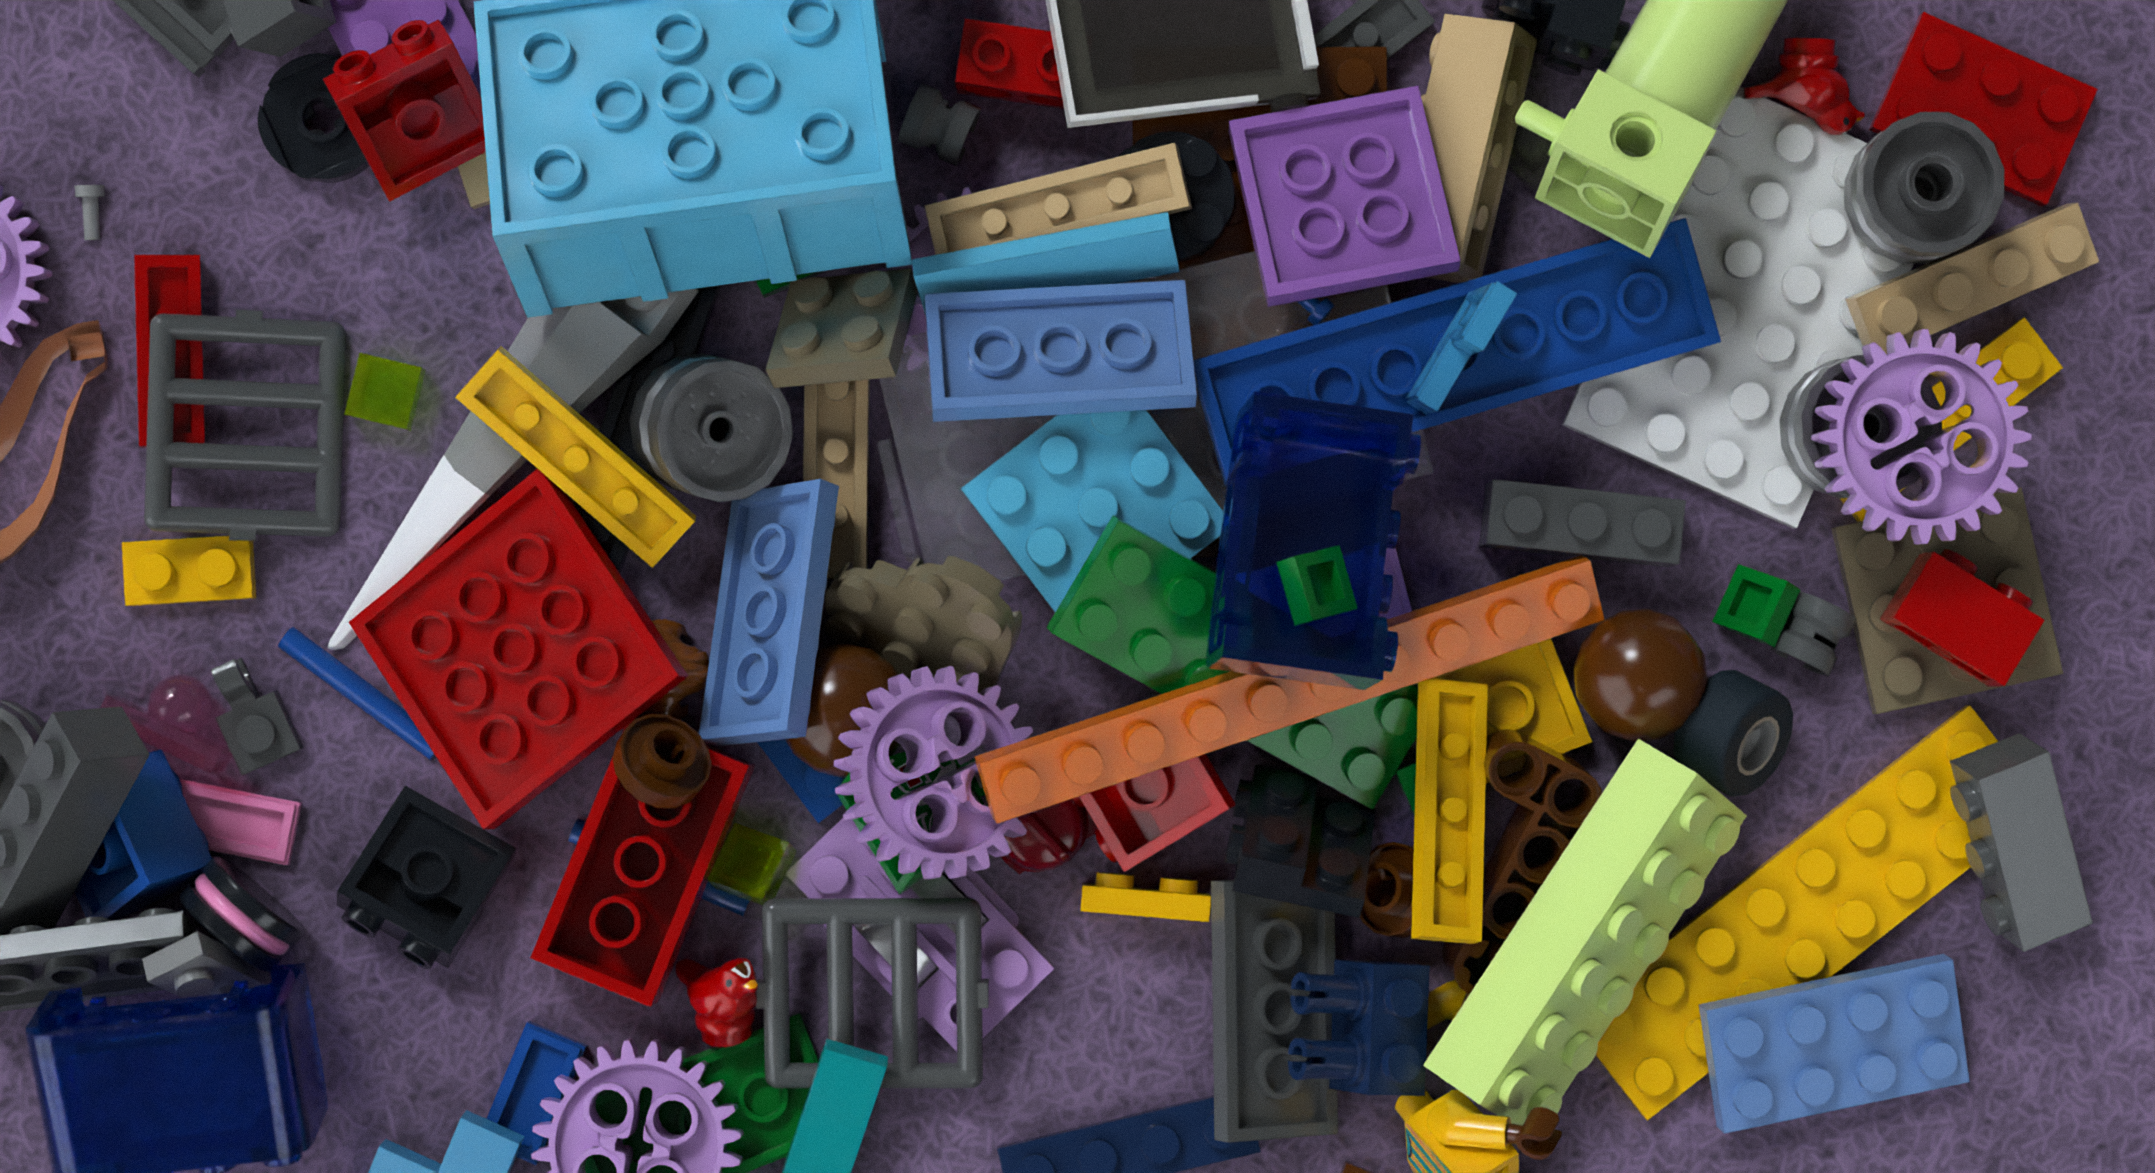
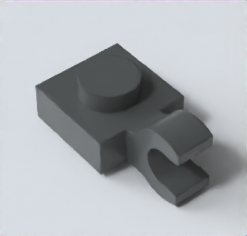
(257, 726)

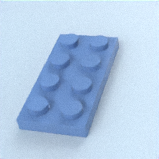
(1059, 350)
(769, 614)
(1834, 1043)

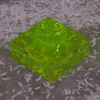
(385, 391)
(751, 864)

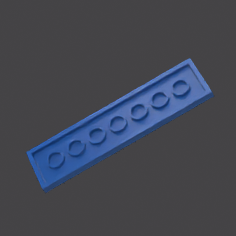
(1568, 325)

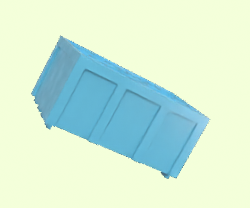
(684, 144)

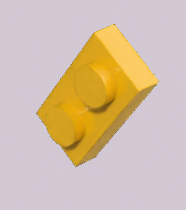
(188, 570)
(1173, 900)

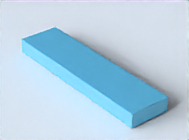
(1072, 257)

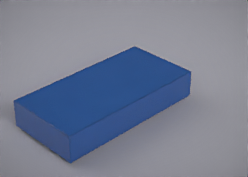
(529, 1079)

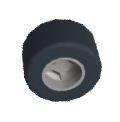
(1735, 733)

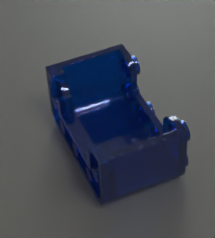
(1295, 485)
(179, 1079)

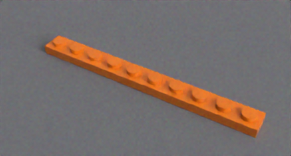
(1244, 705)

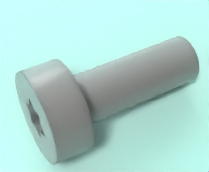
(90, 209)

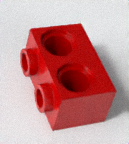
(1008, 64)

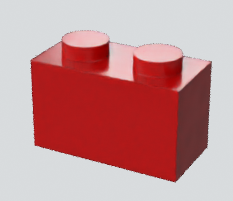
(1963, 617)

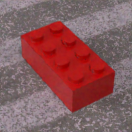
(638, 882)

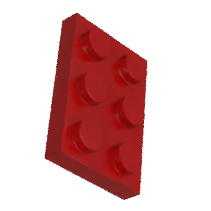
(2012, 99)

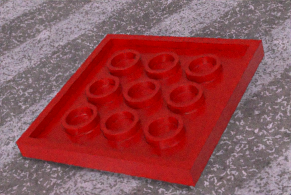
(517, 649)

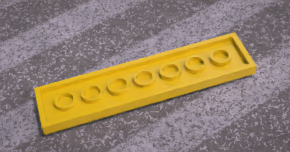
(1799, 912)

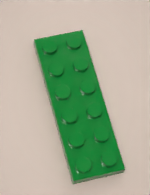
(1150, 618)

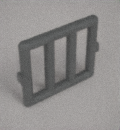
(164, 454)
(903, 915)

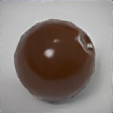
(1640, 674)
(839, 685)

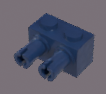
(1375, 1031)

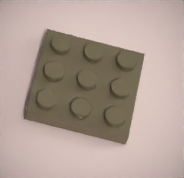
(1872, 569)

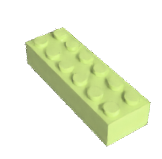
(1587, 936)

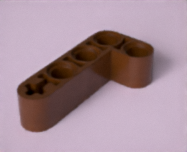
(1534, 816)

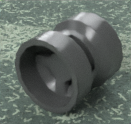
(934, 122)
(1814, 633)

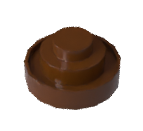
(661, 761)
(1389, 890)

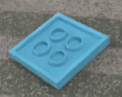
(1070, 478)

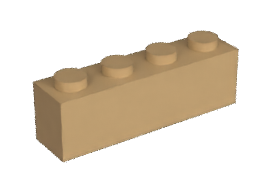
(1470, 115)

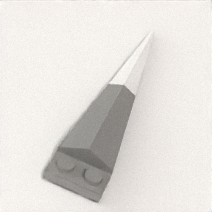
(573, 353)

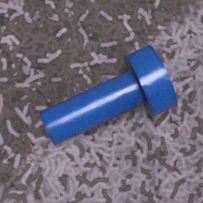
(1317, 309)

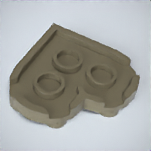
(925, 616)

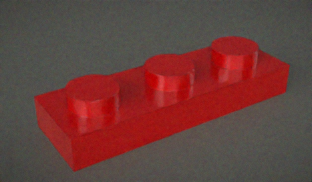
(170, 287)

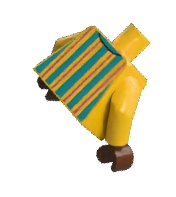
(1459, 1138)

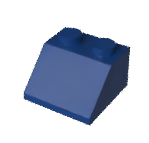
(148, 848)

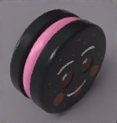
(241, 914)

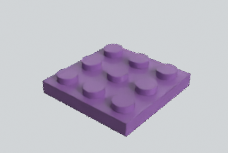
(1343, 196)

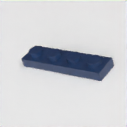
(1144, 1142)

